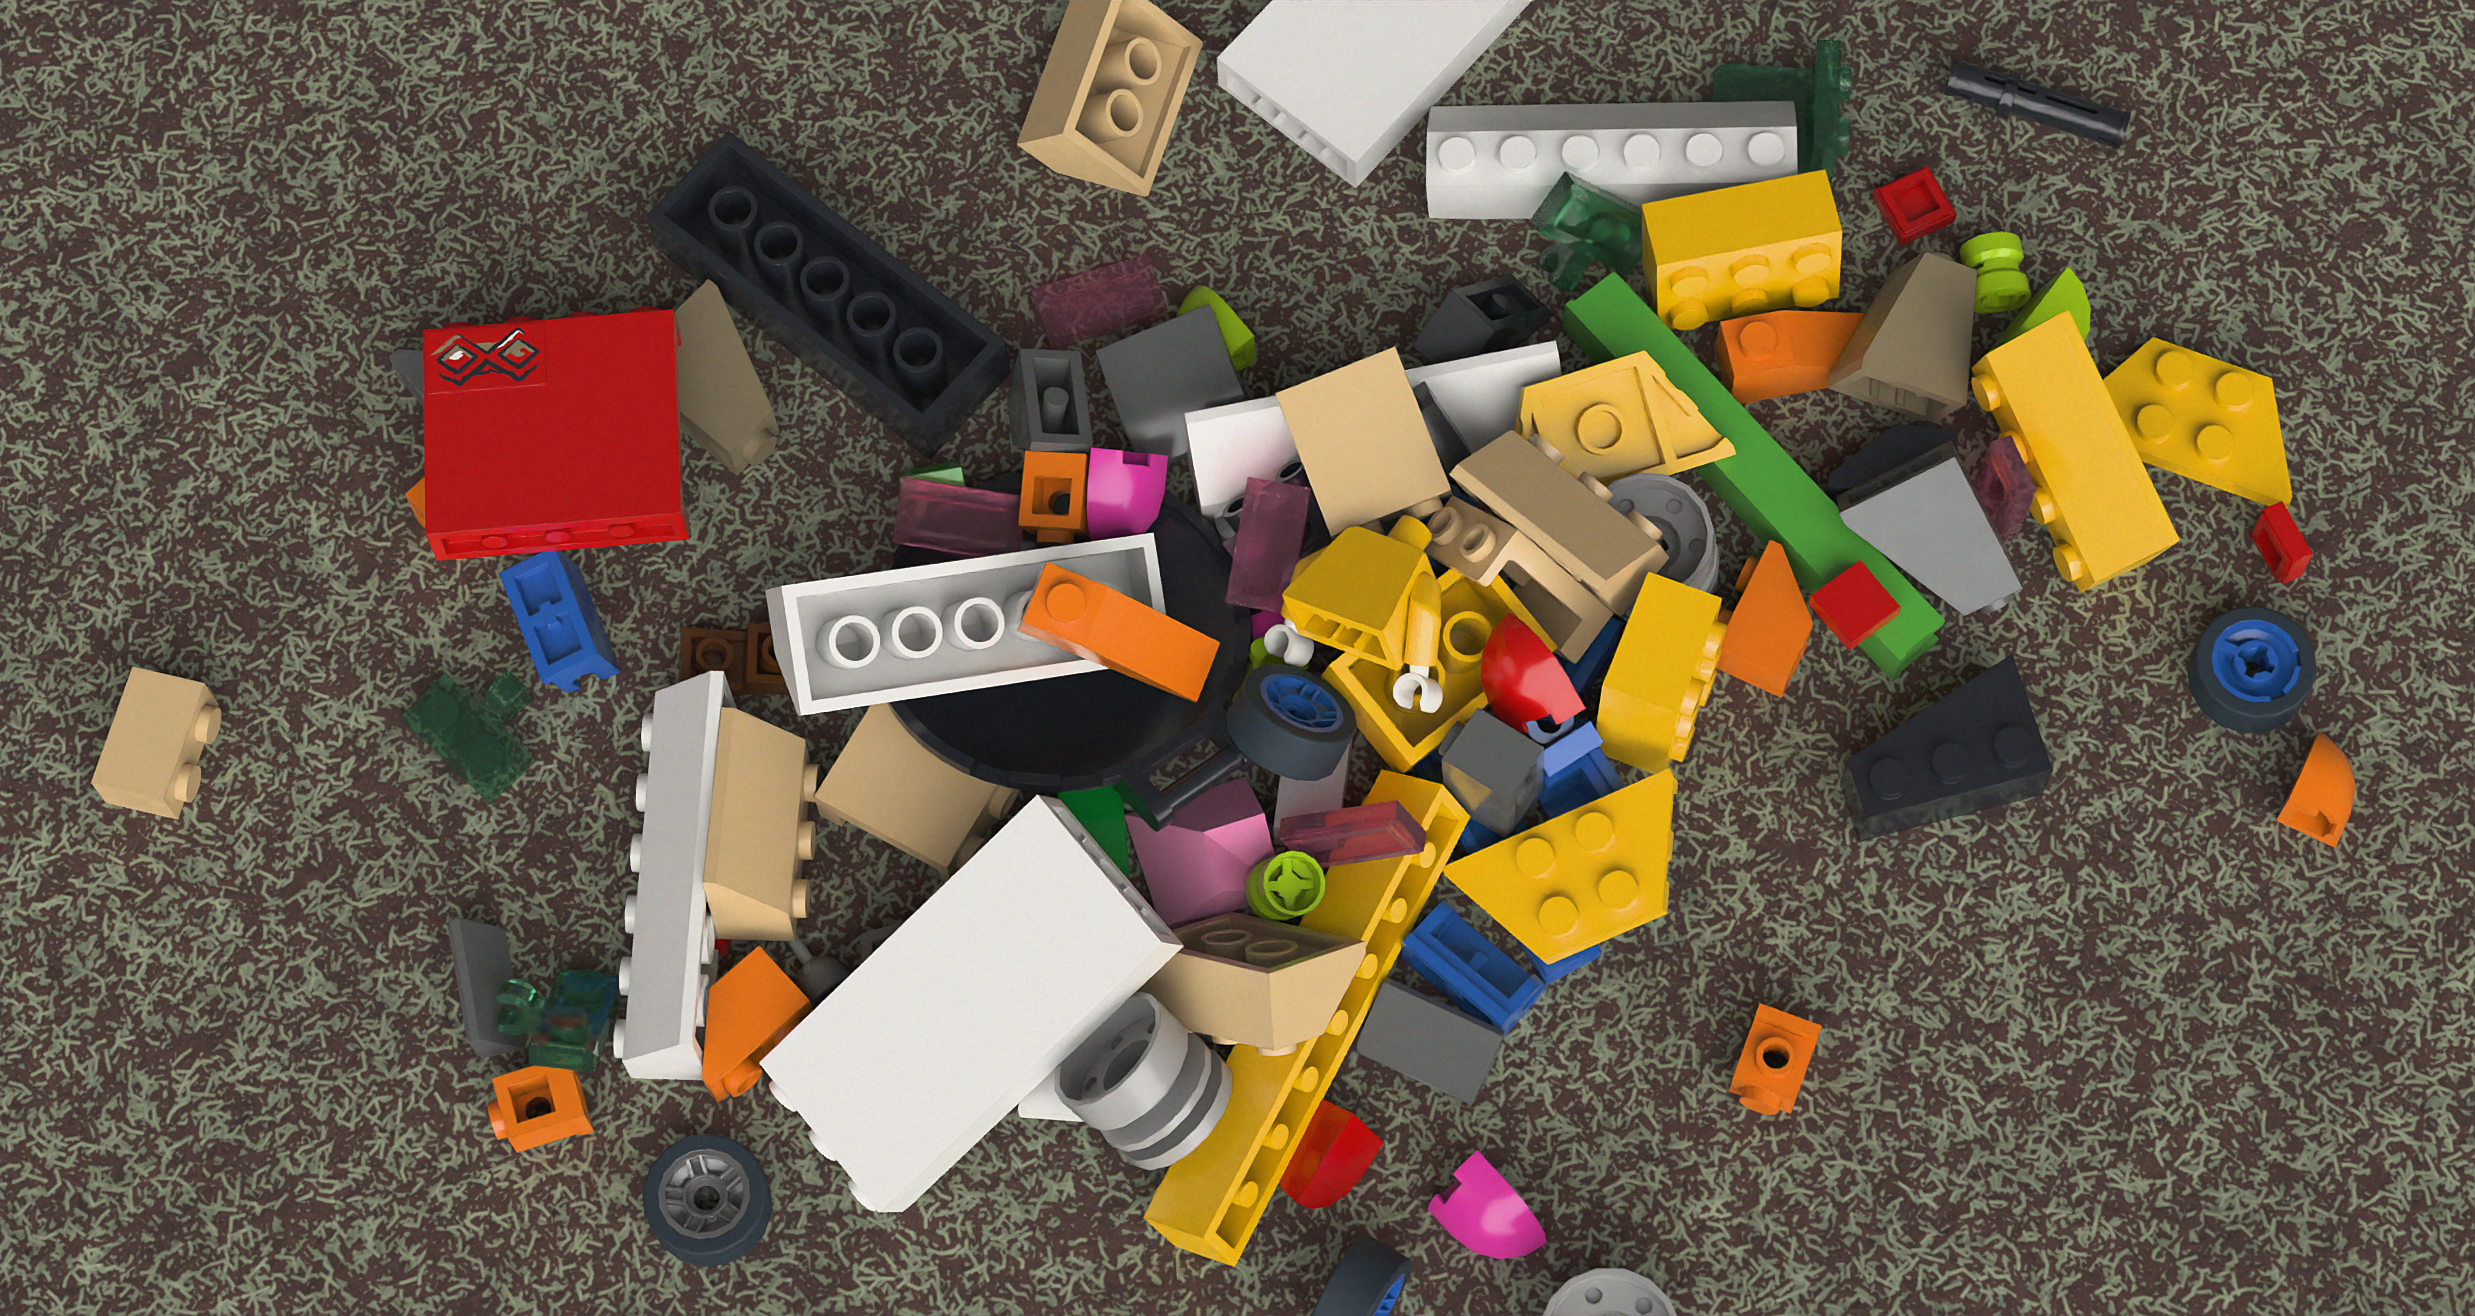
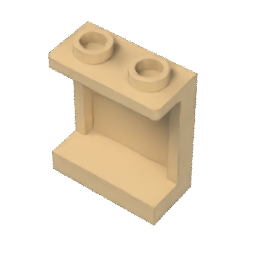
(1365, 445)
(1484, 545)
(910, 795)

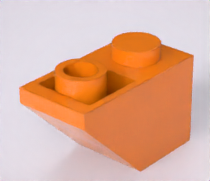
(1768, 625)
(746, 1020)

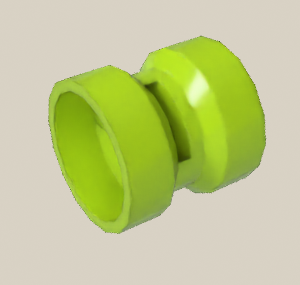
(1999, 279)
(1298, 883)

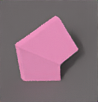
(1204, 856)

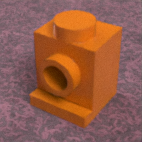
(1043, 481)
(1786, 1036)
(533, 1085)

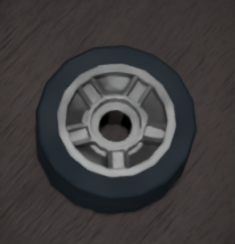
(675, 1189)

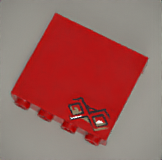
(553, 434)

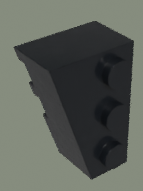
(1950, 759)

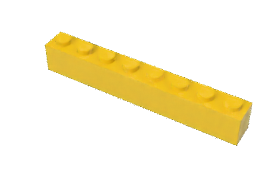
(1226, 1182)

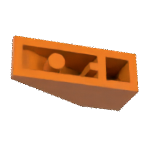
(1781, 351)
(1117, 632)

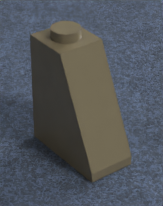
(1913, 341)
(718, 386)

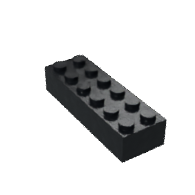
(830, 294)

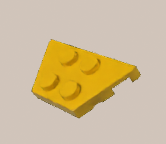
(2203, 420)
(1619, 421)
(1579, 872)

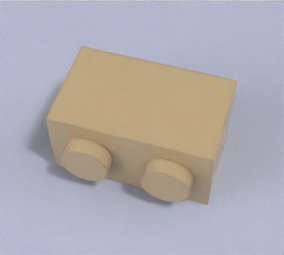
(157, 743)

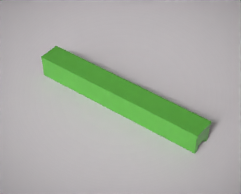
(1761, 478)

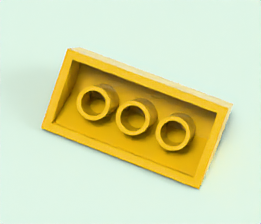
(2076, 451)

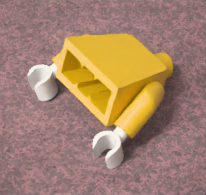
(1371, 601)

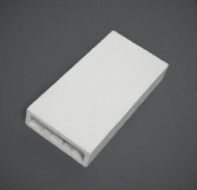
(1356, 71)
(969, 1005)

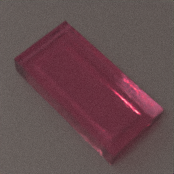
(1099, 302)
(2005, 487)
(956, 518)
(1268, 543)
(1354, 834)

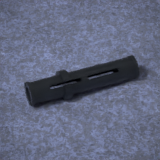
(2037, 103)

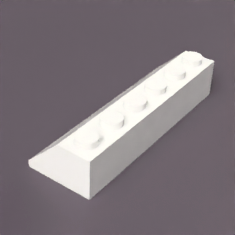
(1511, 156)
(1255, 441)
(938, 624)
(670, 914)

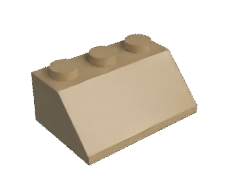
(1110, 93)
(1564, 516)
(759, 830)
(1256, 980)

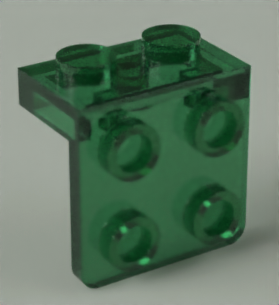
(1815, 98)

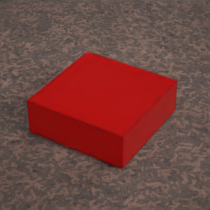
(1914, 205)
(2281, 543)
(1854, 605)

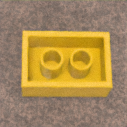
(1742, 250)
(1467, 620)
(1660, 674)

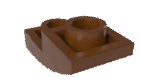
(743, 656)

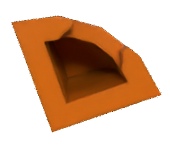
(2321, 793)

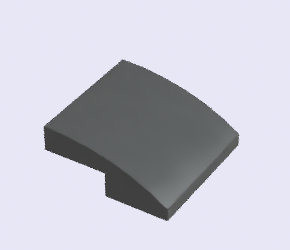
(1170, 373)

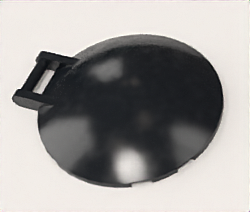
(1101, 723)

